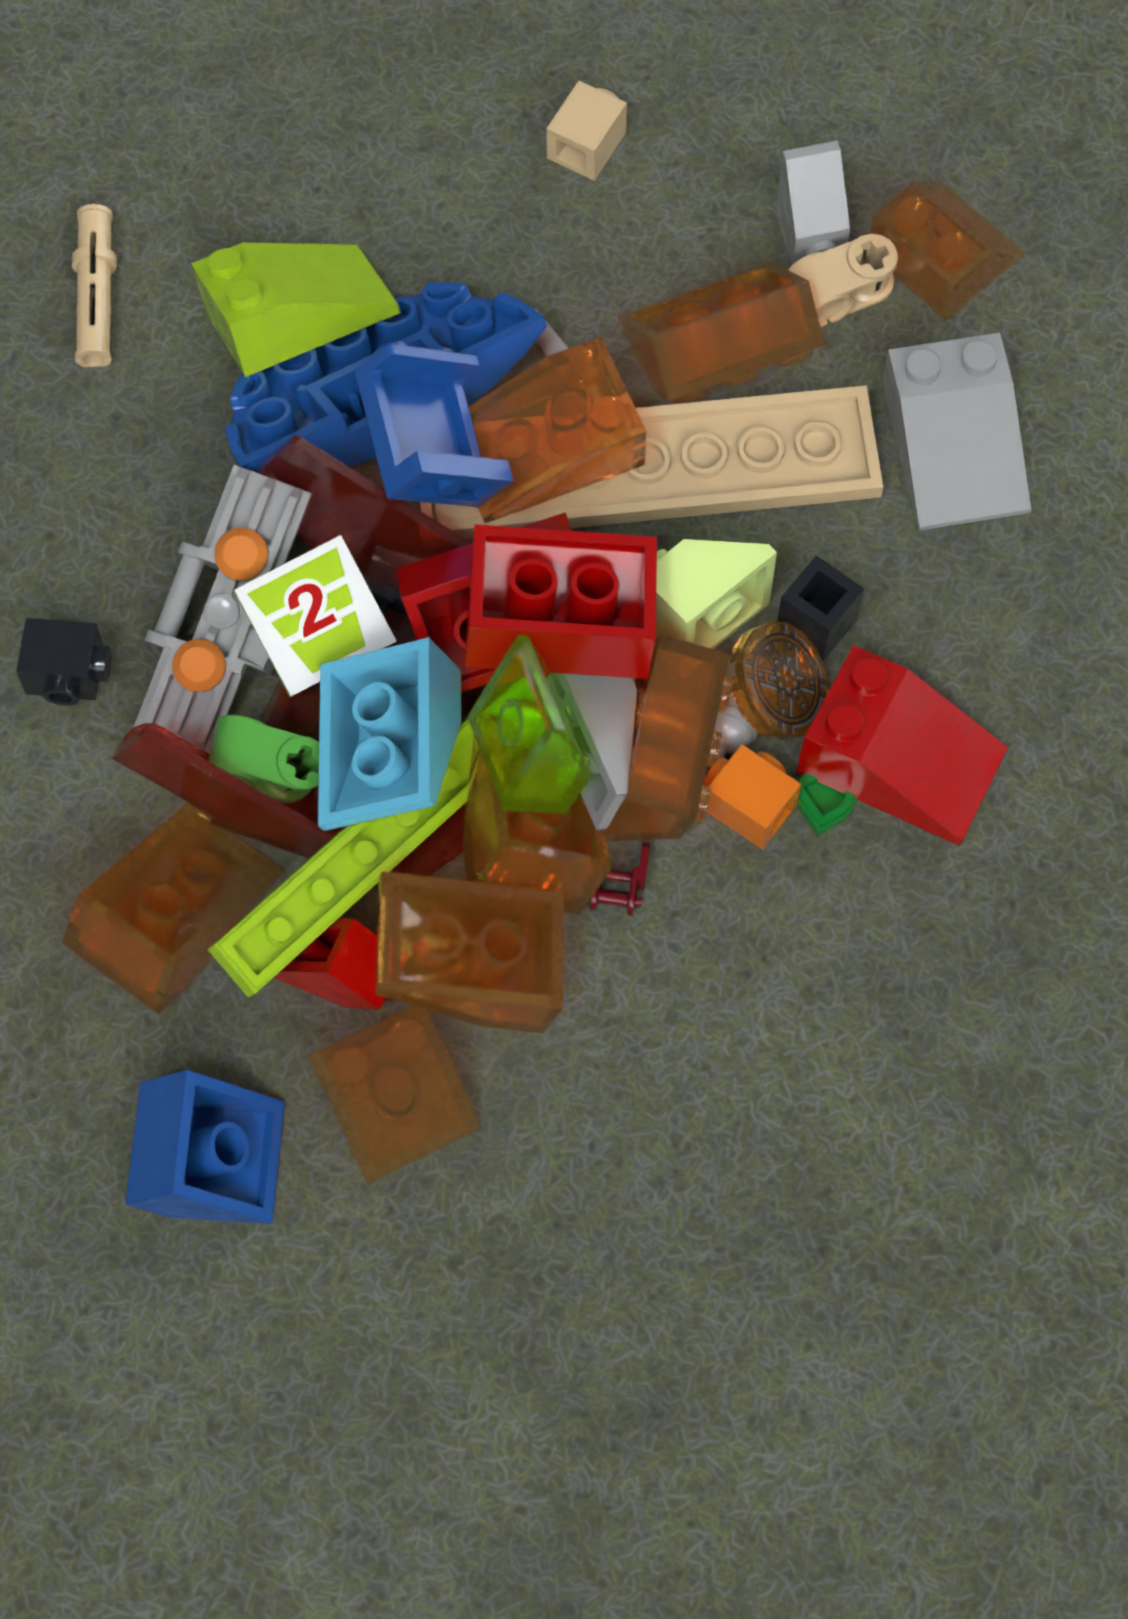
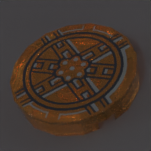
(778, 680)

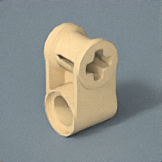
(846, 282)

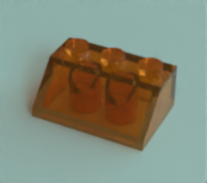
(724, 331)
(673, 741)

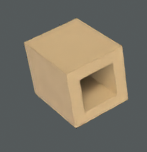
(586, 129)

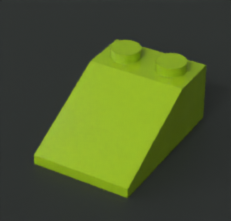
(288, 298)

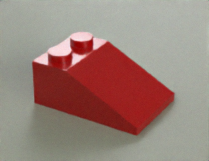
(900, 747)

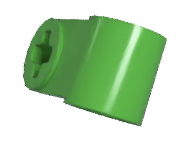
(261, 755)

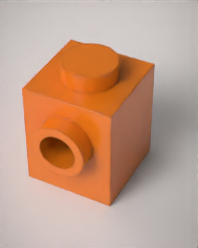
(751, 794)

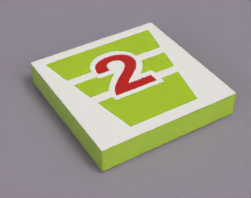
(313, 614)

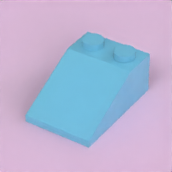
(385, 732)

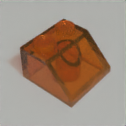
(943, 246)
(394, 1092)

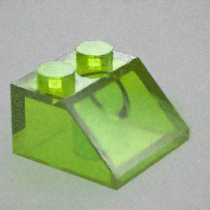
(528, 735)

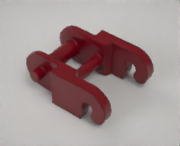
(637, 882)

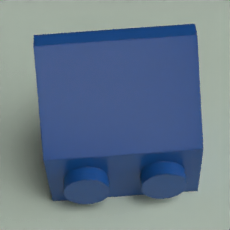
(205, 1150)

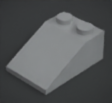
(957, 430)

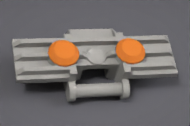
(245, 540)

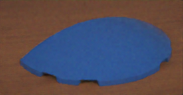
(319, 390)

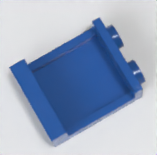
(425, 426)

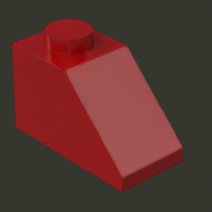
(338, 966)

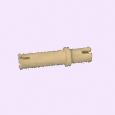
(93, 232)

